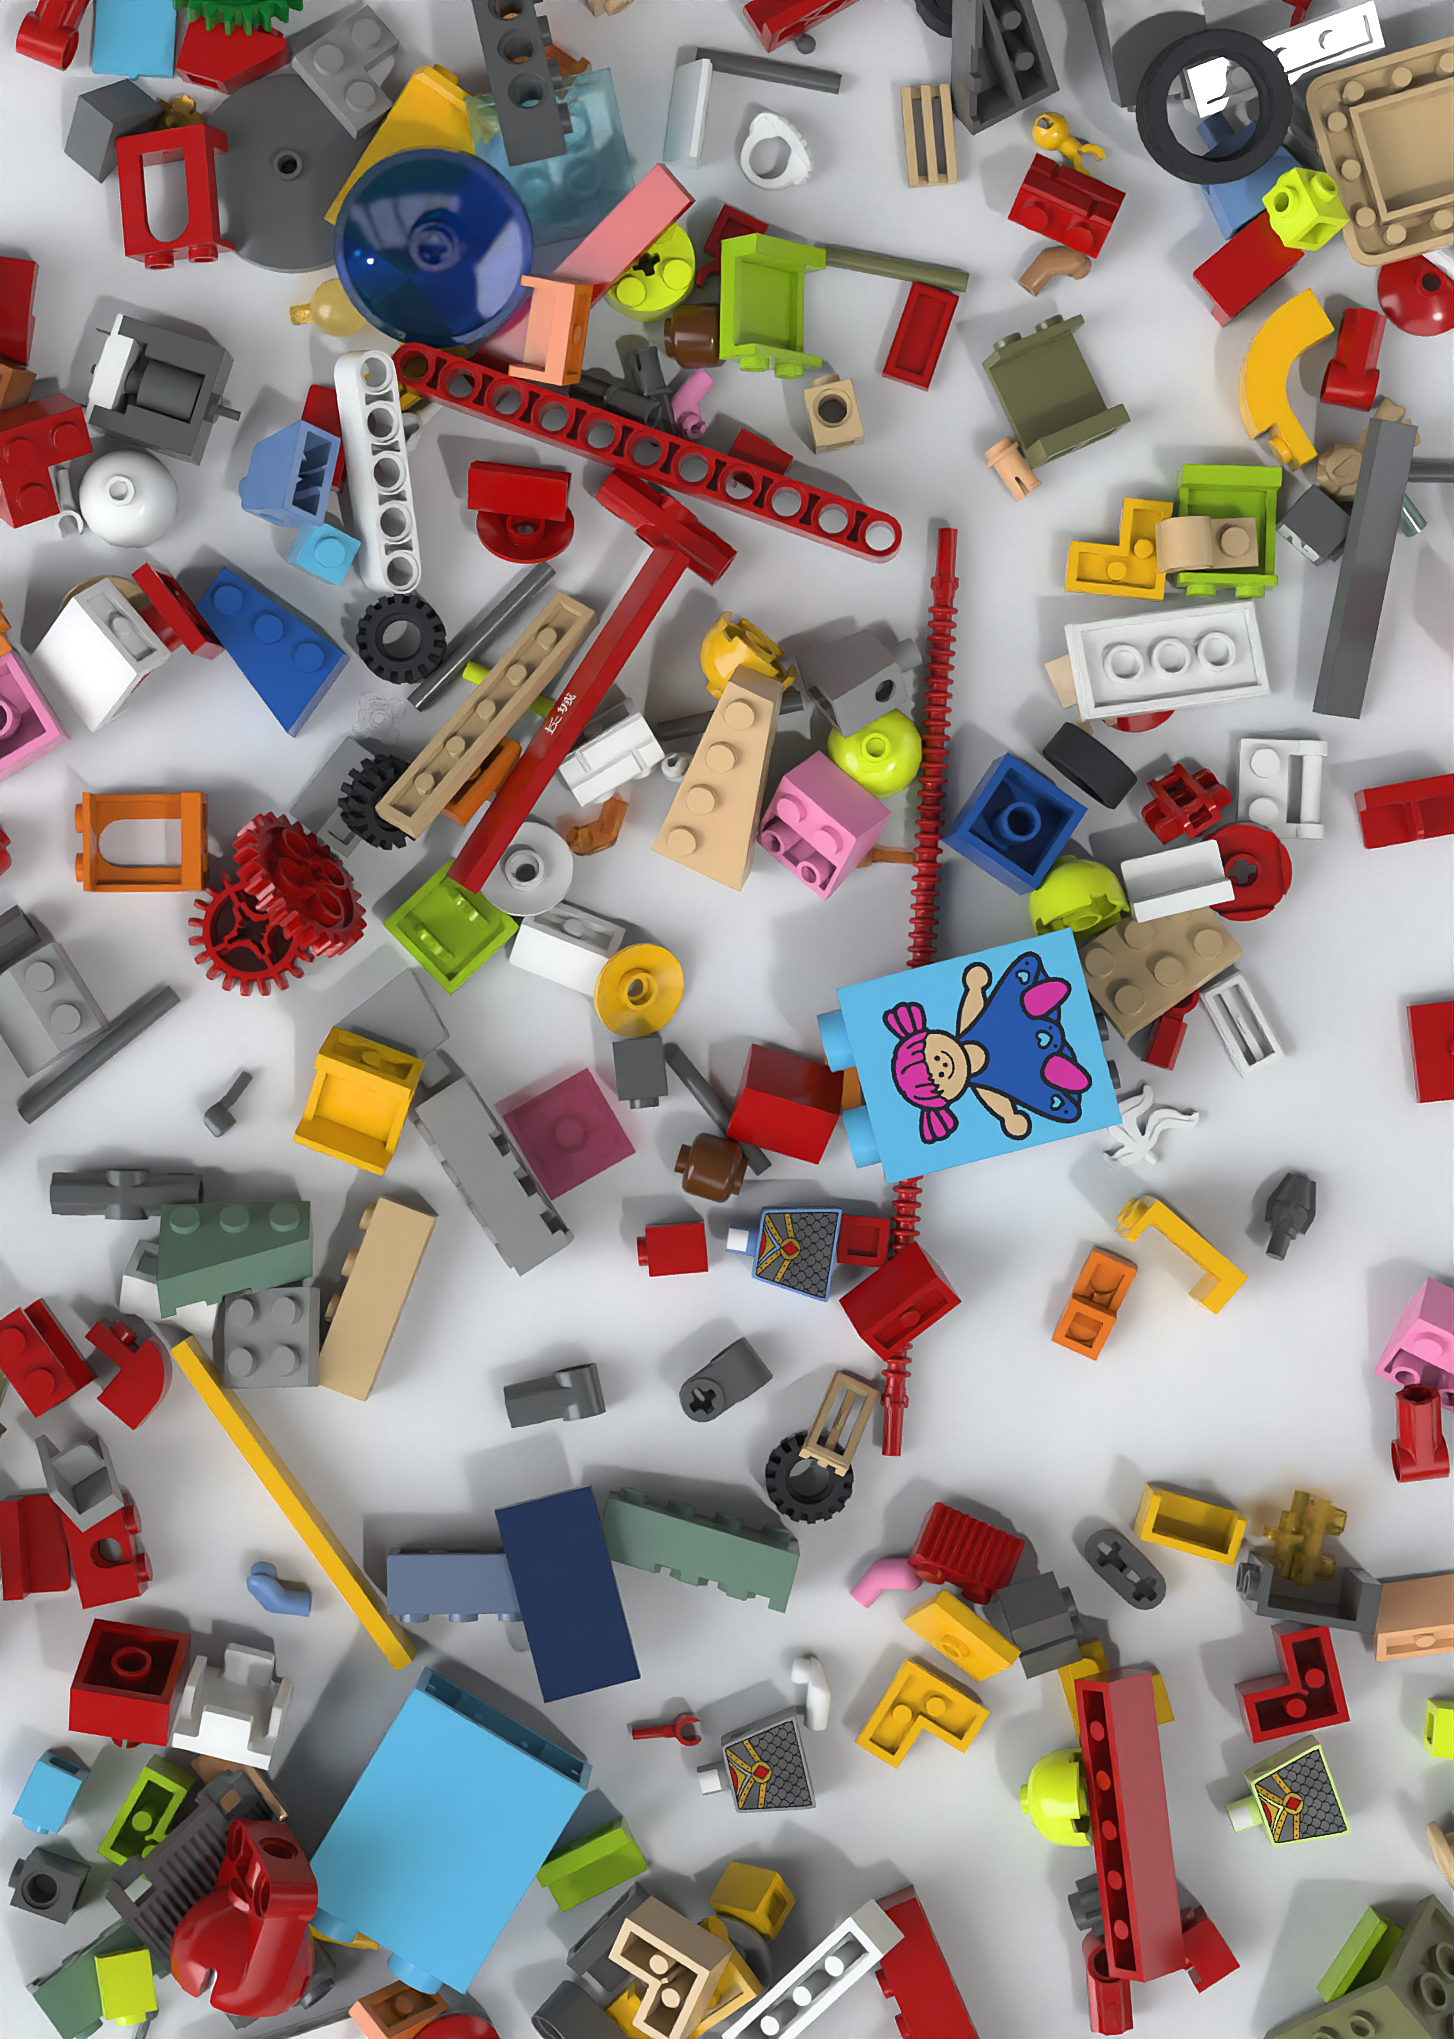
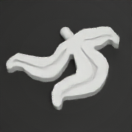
(1137, 1145)

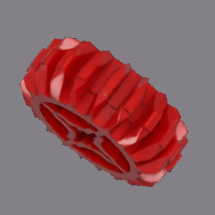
(217, 949)

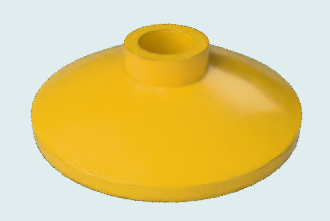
(653, 998)

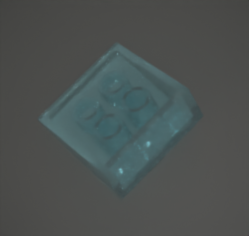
(570, 191)

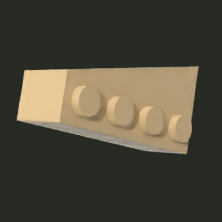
(722, 794)

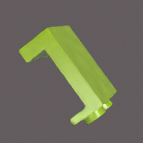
(766, 304)
(1232, 493)

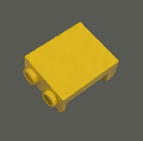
(358, 1100)
(1222, 1276)

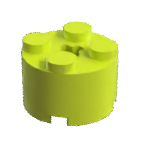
(658, 295)

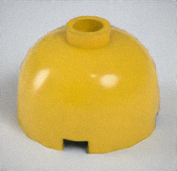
(743, 643)

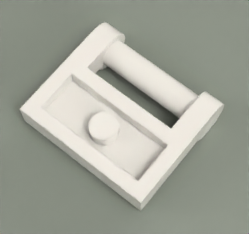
(1264, 785)

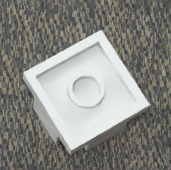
(234, 1709)

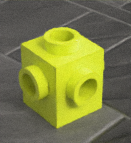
(1305, 208)

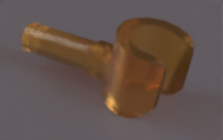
(880, 855)

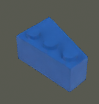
(272, 648)

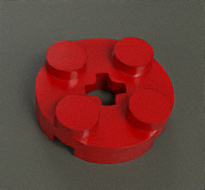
(1273, 869)

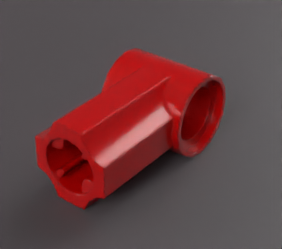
(52, 32)
(1352, 373)
(1420, 1447)
(1107, 1996)

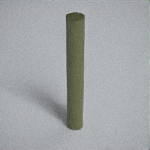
(896, 268)

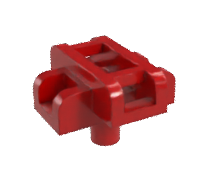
(1187, 809)

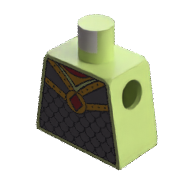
(1291, 1797)

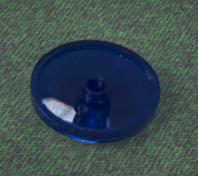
(433, 246)

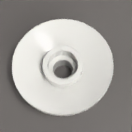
(551, 860)

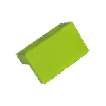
(592, 1864)
(1361, 1956)

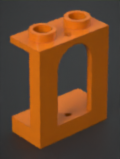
(103, 809)

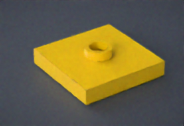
(962, 1636)

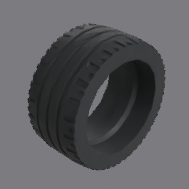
(1273, 97)

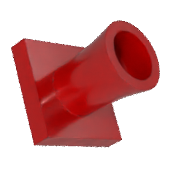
(174, 615)

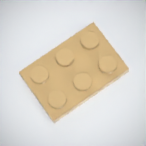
(1152, 965)

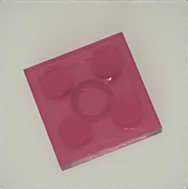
(569, 1133)

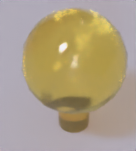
(329, 311)

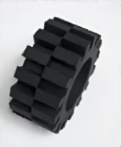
(401, 609)
(362, 799)
(795, 1504)

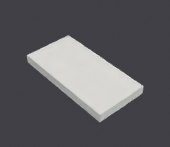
(1167, 660)

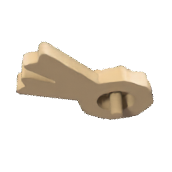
(1340, 465)

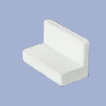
(1175, 881)
(566, 946)
(141, 1298)

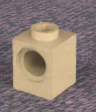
(826, 435)

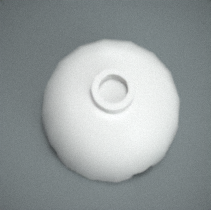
(128, 498)

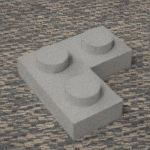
(339, 67)

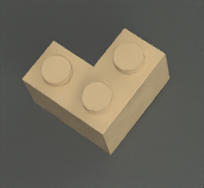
(678, 1964)

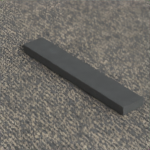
(1365, 568)

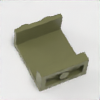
(1050, 392)

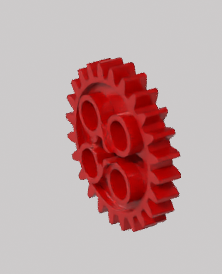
(299, 884)

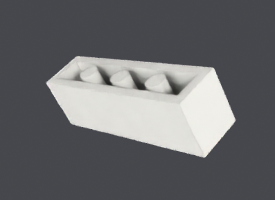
(820, 1977)

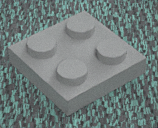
(272, 1338)

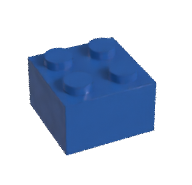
(1014, 824)

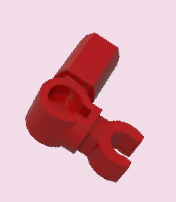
(1168, 1034)

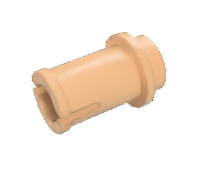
(1011, 467)

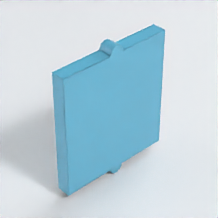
(135, 38)

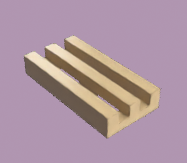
(925, 94)
(825, 1454)

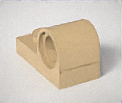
(1205, 544)

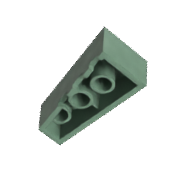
(701, 1547)

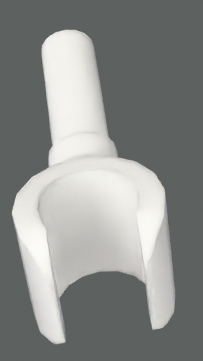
(414, 424)
(67, 505)

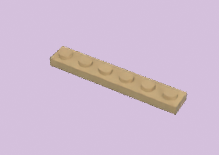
(487, 715)

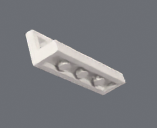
(1302, 50)

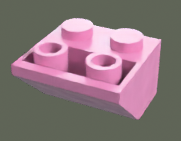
(821, 824)
(1423, 1343)

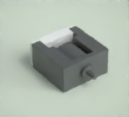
(175, 395)

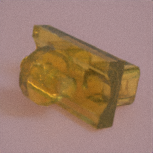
(1301, 1538)

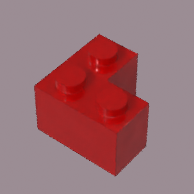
(30, 442)
(1305, 1692)

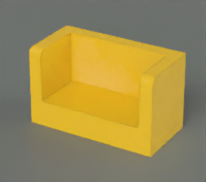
(1190, 1525)

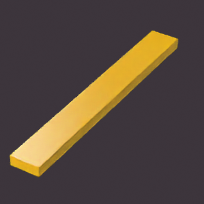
(294, 1503)

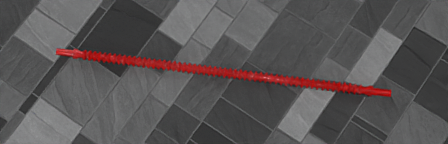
(944, 587)

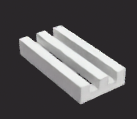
(1222, 988)

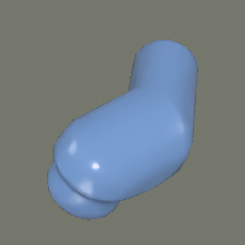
(273, 1596)

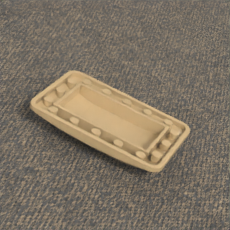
(1390, 150)

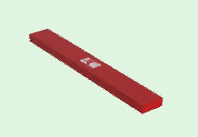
(568, 717)

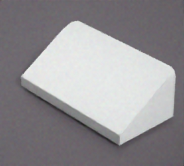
(688, 114)

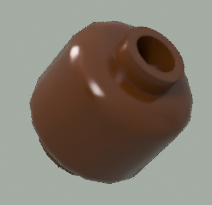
(694, 336)
(712, 1167)

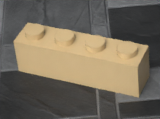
(374, 1295)

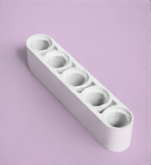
(362, 453)

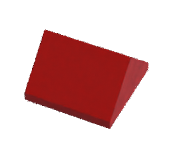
(786, 1104)

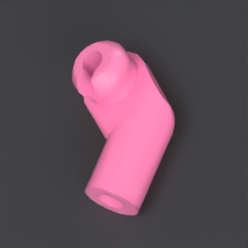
(686, 405)
(885, 1574)

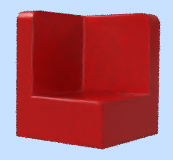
(759, 453)

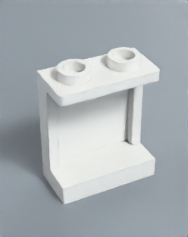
(98, 653)

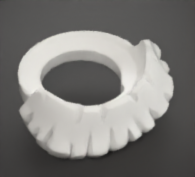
(769, 126)

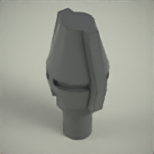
(1289, 1212)

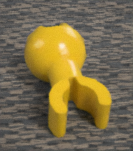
(1058, 138)

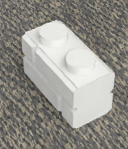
(610, 753)

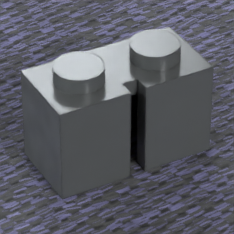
(1042, 1623)

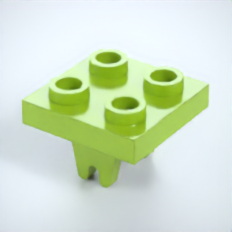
(450, 929)

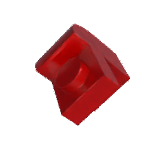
(143, 1373)

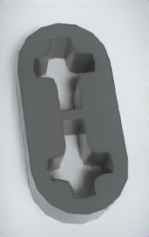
(1117, 1577)

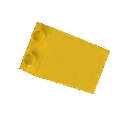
(426, 113)

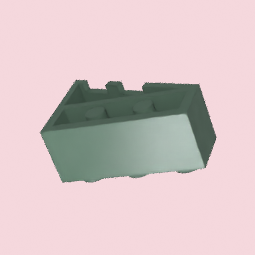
(230, 1248)
(72, 1991)

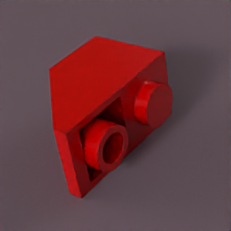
(230, 61)

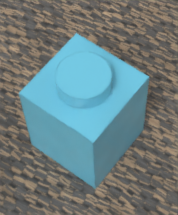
(323, 553)
(50, 1793)

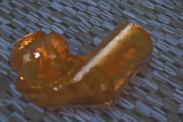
(598, 834)

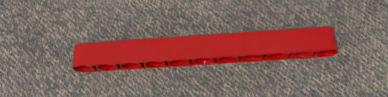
(629, 435)

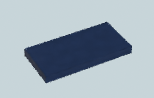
(567, 1593)

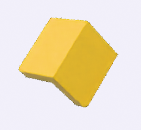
(753, 1897)

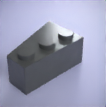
(997, 61)

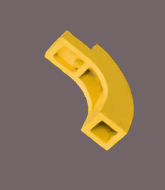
(1264, 371)

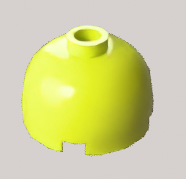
(879, 756)
(1077, 896)
(1059, 1798)

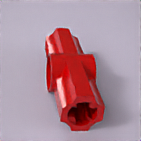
(665, 522)

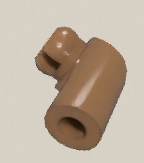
(1054, 261)

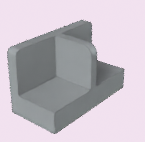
(81, 1480)

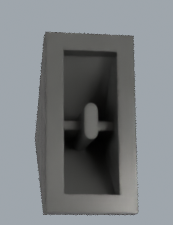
(106, 115)

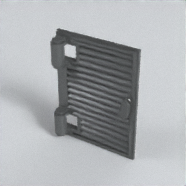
(183, 1864)

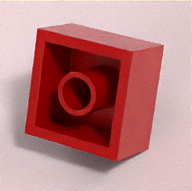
(129, 1683)

